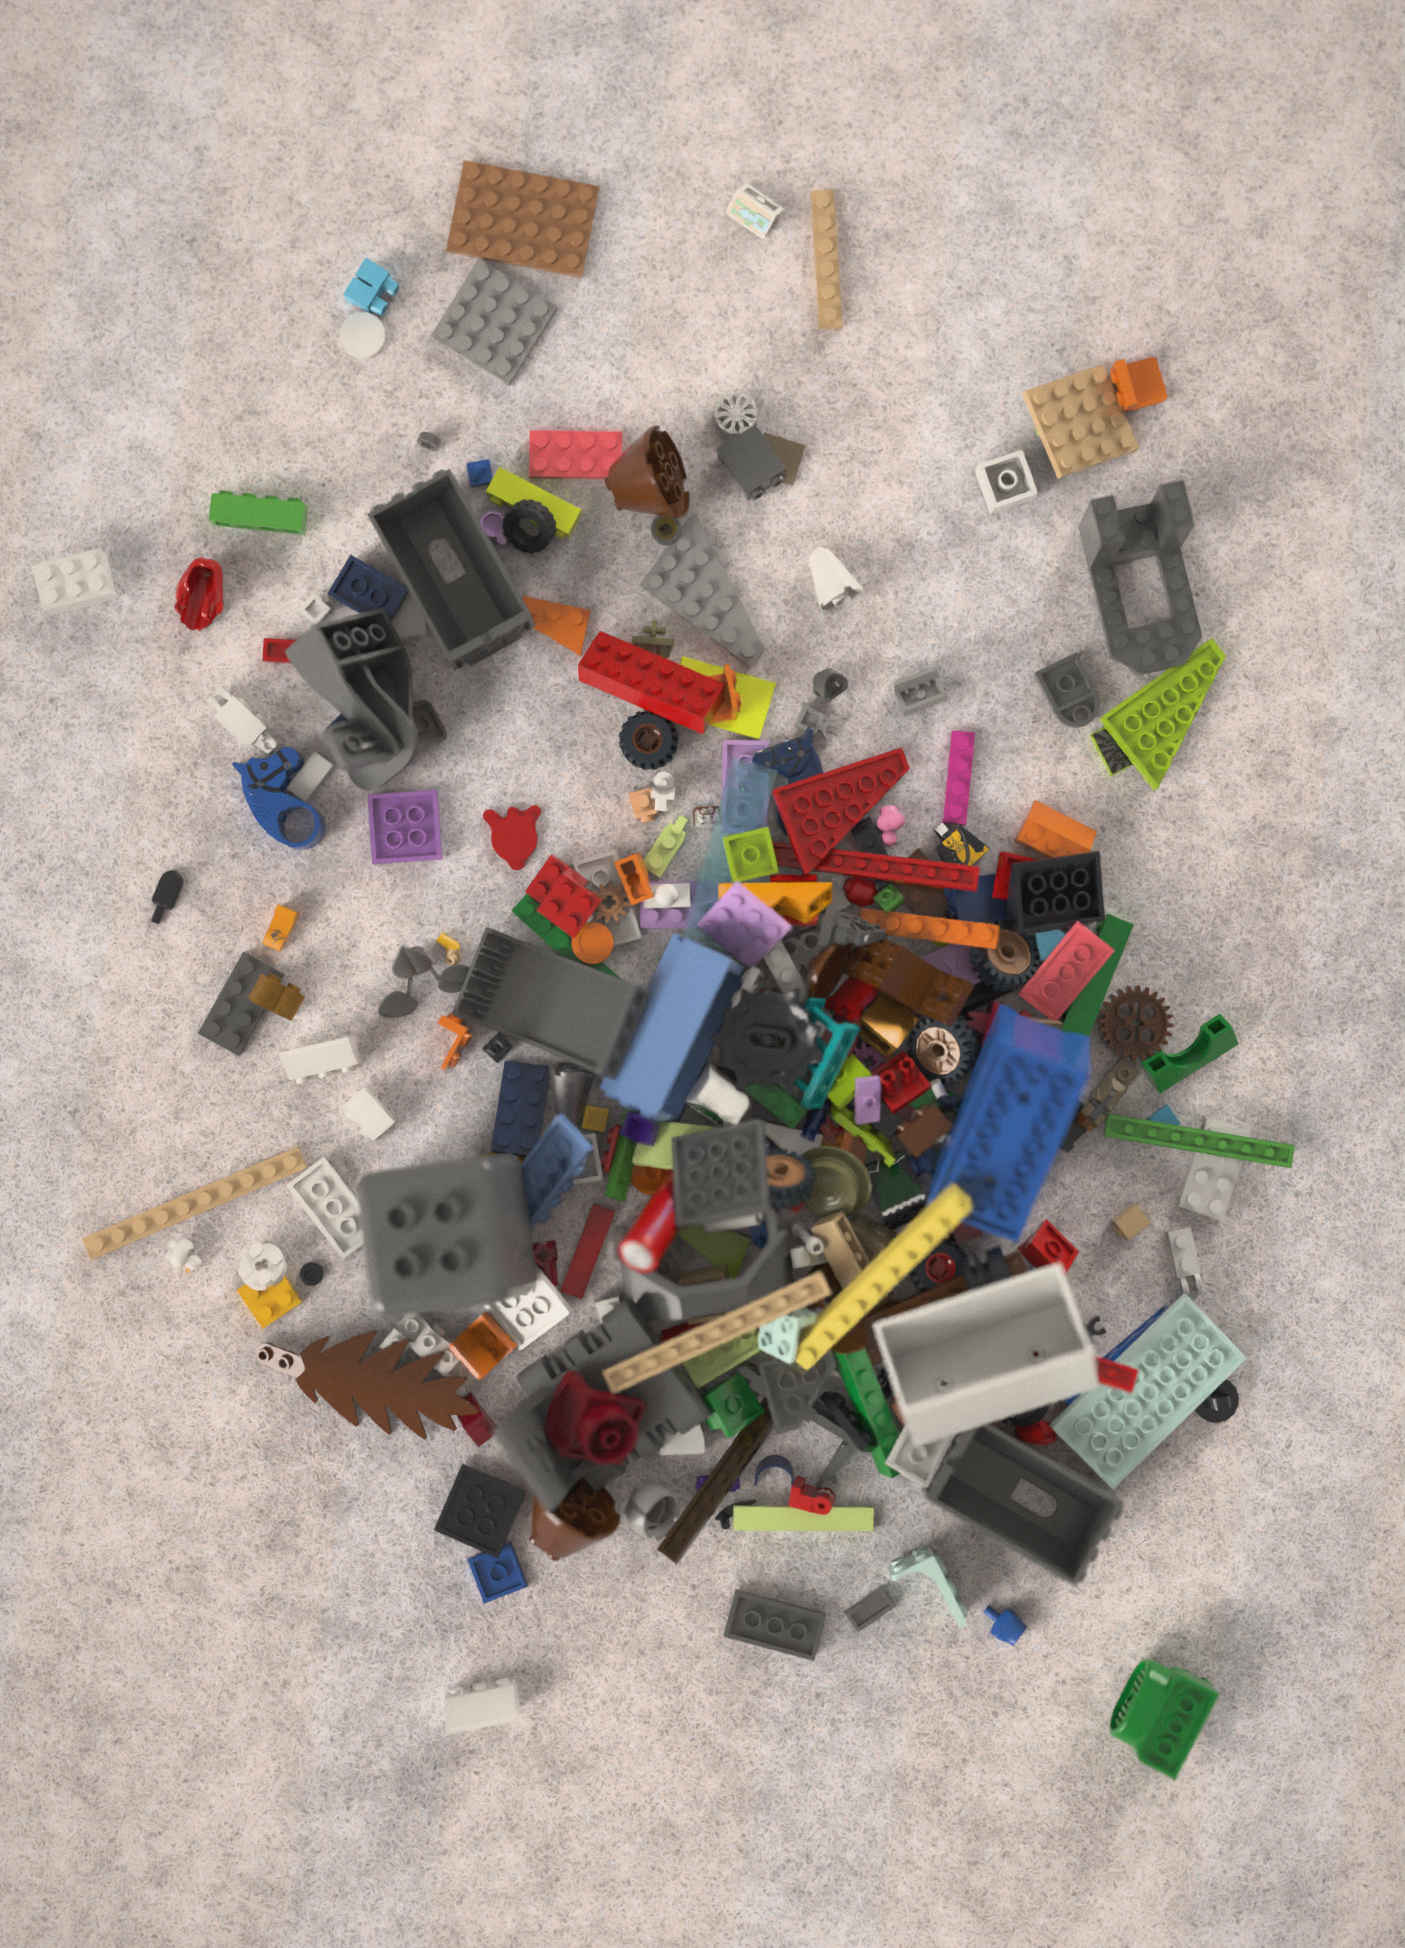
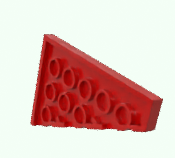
(830, 804)

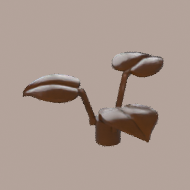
(855, 1338)

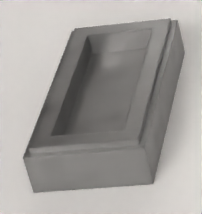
(869, 1609)

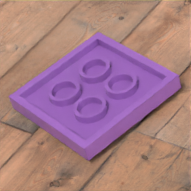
(404, 827)

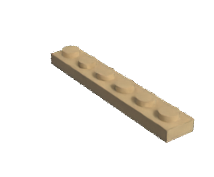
(826, 259)

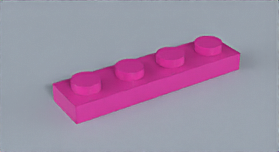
(958, 777)

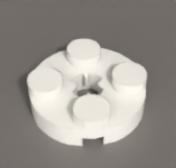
(254, 1257)

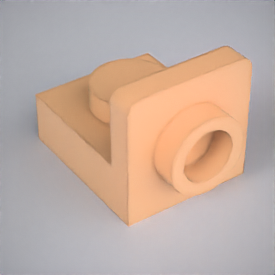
(643, 805)

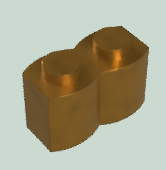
(276, 996)

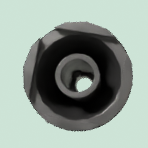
(570, 1089)

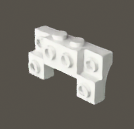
(427, 1340)

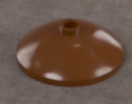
(826, 970)

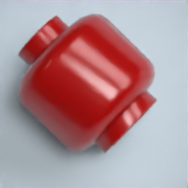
(860, 891)

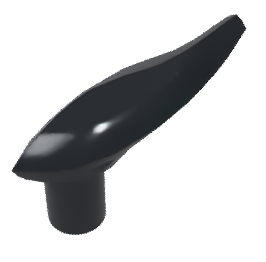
(724, 1515)

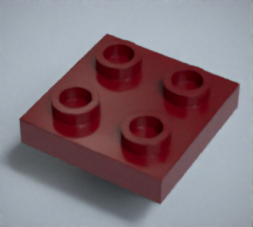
(982, 1022)

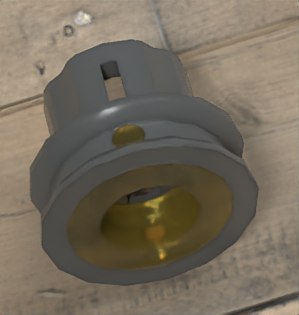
(659, 524)

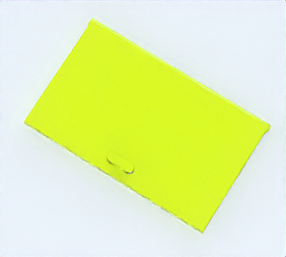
(754, 697)

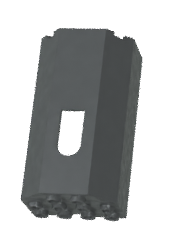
(476, 611)
(977, 1487)

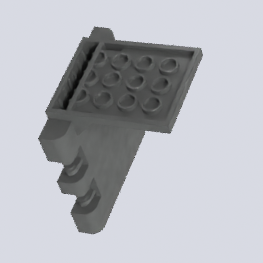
(667, 1395)

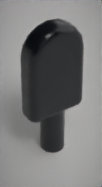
(166, 893)

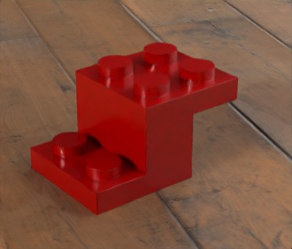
(563, 895)

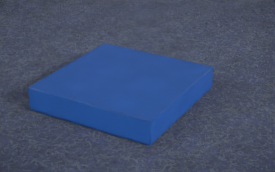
(497, 1575)

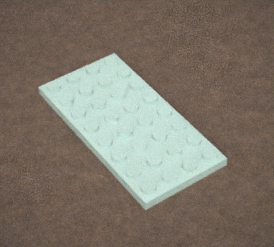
(1178, 1367)

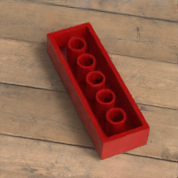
(651, 682)

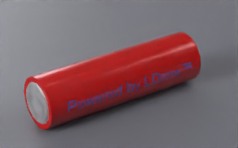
(652, 1229)

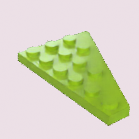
(1157, 716)

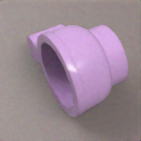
(492, 525)

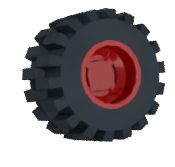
(938, 1265)

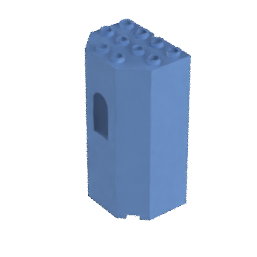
(675, 1029)

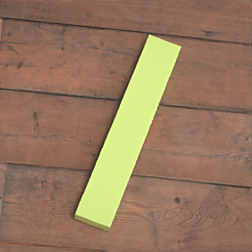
(793, 1519)

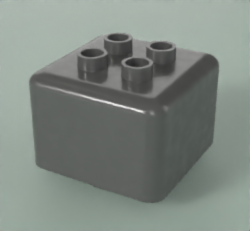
(446, 1235)

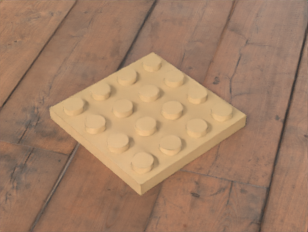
(1080, 421)

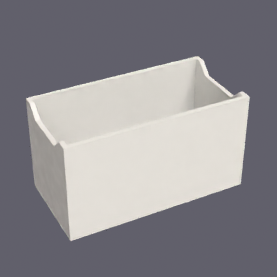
(985, 1354)

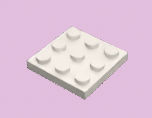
(531, 1313)

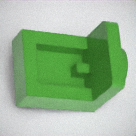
(889, 899)

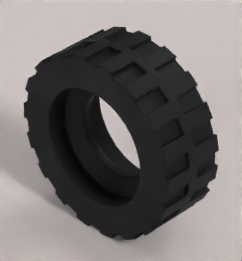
(540, 515)

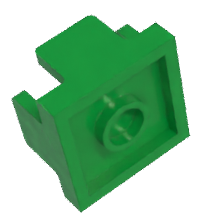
(731, 1405)

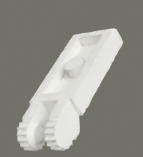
(1184, 1258)

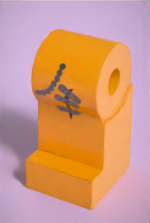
(280, 927)

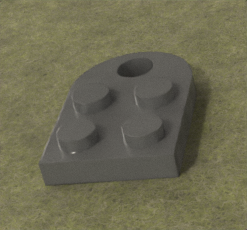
(1069, 689)

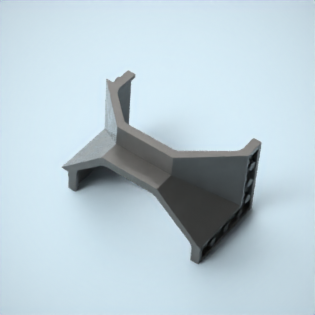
(666, 1301)

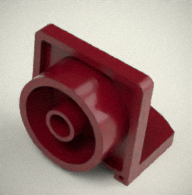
(592, 1422)

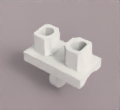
(663, 790)

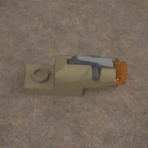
(1106, 1095)

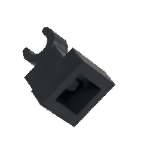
(497, 1047)

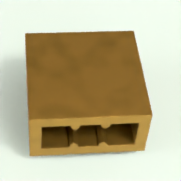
(886, 1024)

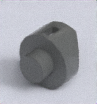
(829, 684)

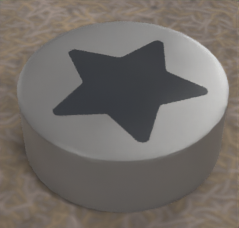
(429, 441)

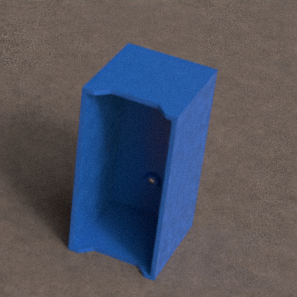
(1010, 1135)

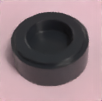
(311, 1274)

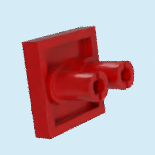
(900, 1082)

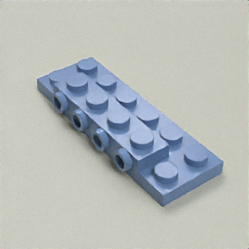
(552, 1167)

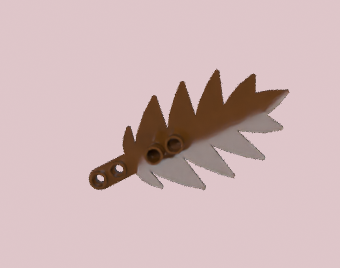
(371, 1383)

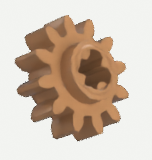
(615, 909)

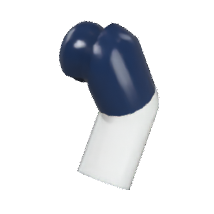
(942, 1096)

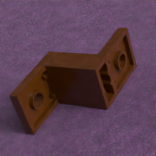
(909, 980)

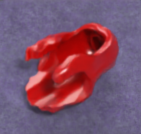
(200, 594)

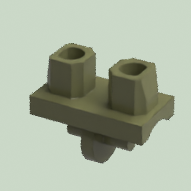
(664, 644)

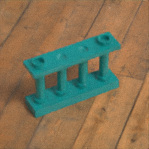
(833, 1055)

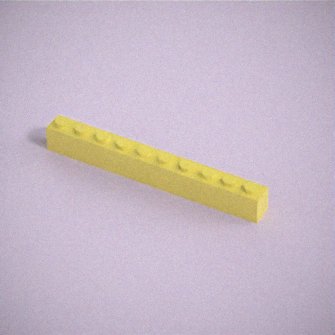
(882, 1274)

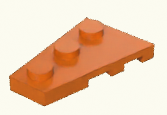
(559, 622)

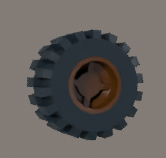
(648, 740)

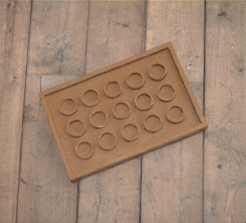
(523, 219)

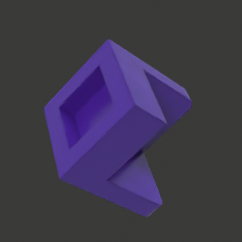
(640, 1129)

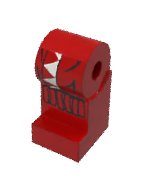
(810, 1497)

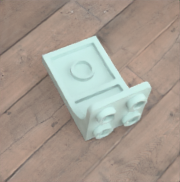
(924, 1561)

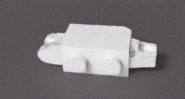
(243, 723)

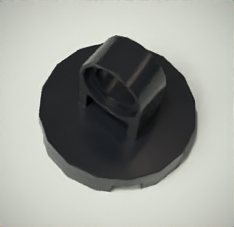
(1220, 1403)

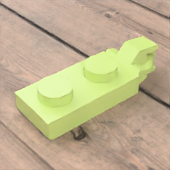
(666, 847)

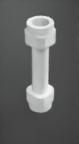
(813, 1244)

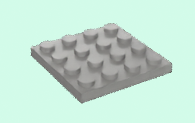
(493, 322)

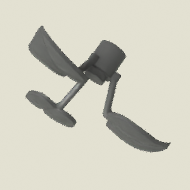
(414, 962)

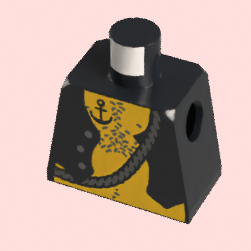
(959, 846)

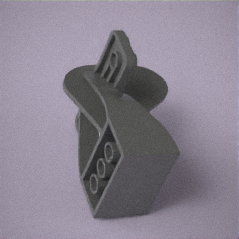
(368, 678)

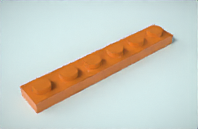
(934, 928)

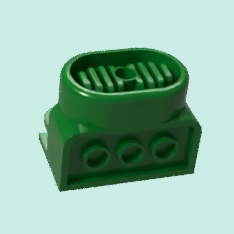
(1162, 1714)

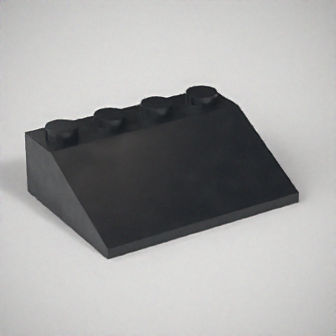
(1055, 893)

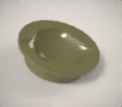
(839, 1182)

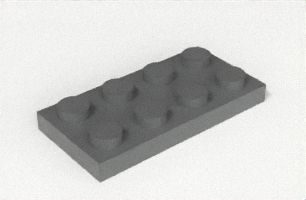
(233, 1014)
(774, 1624)

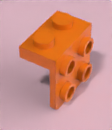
(1138, 383)
(455, 1025)
(482, 1345)

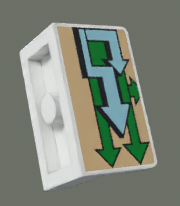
(754, 210)

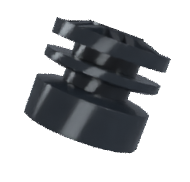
(985, 1273)

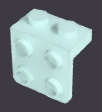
(781, 1335)

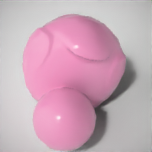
(888, 822)

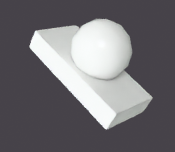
(669, 896)

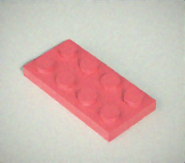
(573, 454)
(1066, 971)

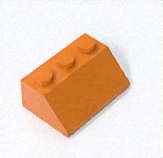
(1054, 833)

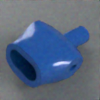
(1007, 1625)

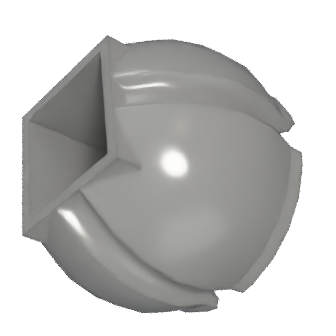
(652, 1511)

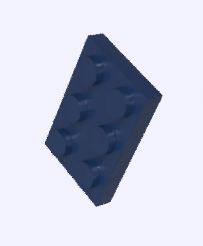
(367, 589)

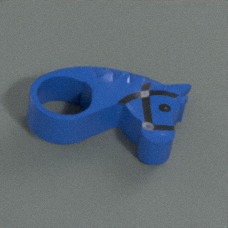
(265, 792)

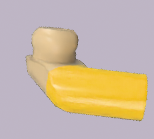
(453, 950)

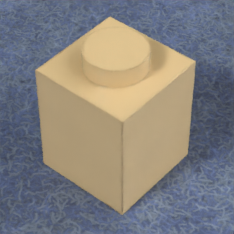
(1130, 1222)

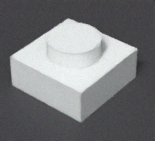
(315, 609)

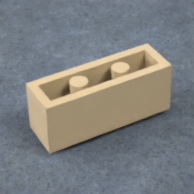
(841, 1247)

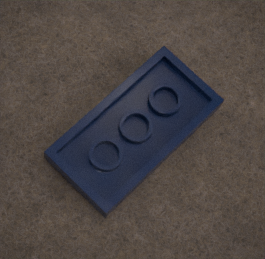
(520, 1108)

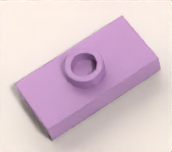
(867, 1099)

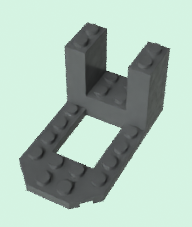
(1135, 534)

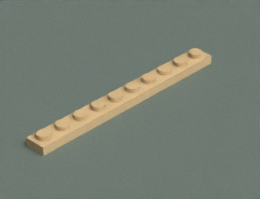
(194, 1203)
(716, 1332)

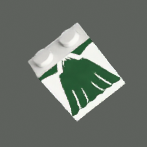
(717, 1097)

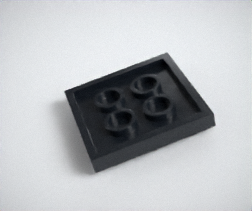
(480, 1510)

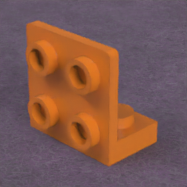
(732, 702)

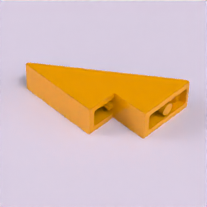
(795, 900)

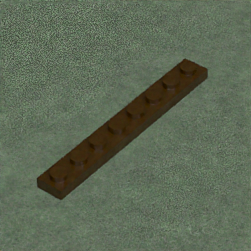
(717, 1486)

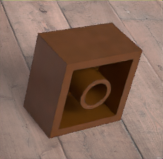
(922, 1129)

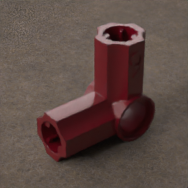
(545, 1258)

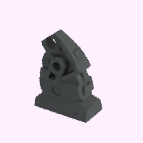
(845, 927)

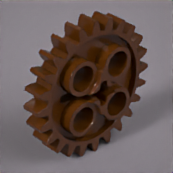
(1114, 1021)

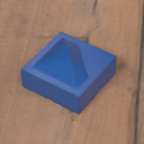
(479, 473)

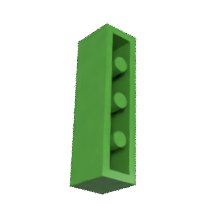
(258, 513)

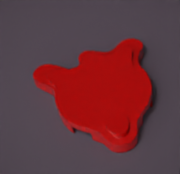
(515, 835)
(851, 999)

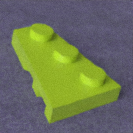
(871, 1137)
(718, 1247)

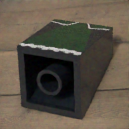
(896, 1191)

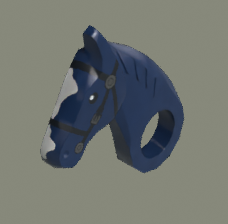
(793, 760)

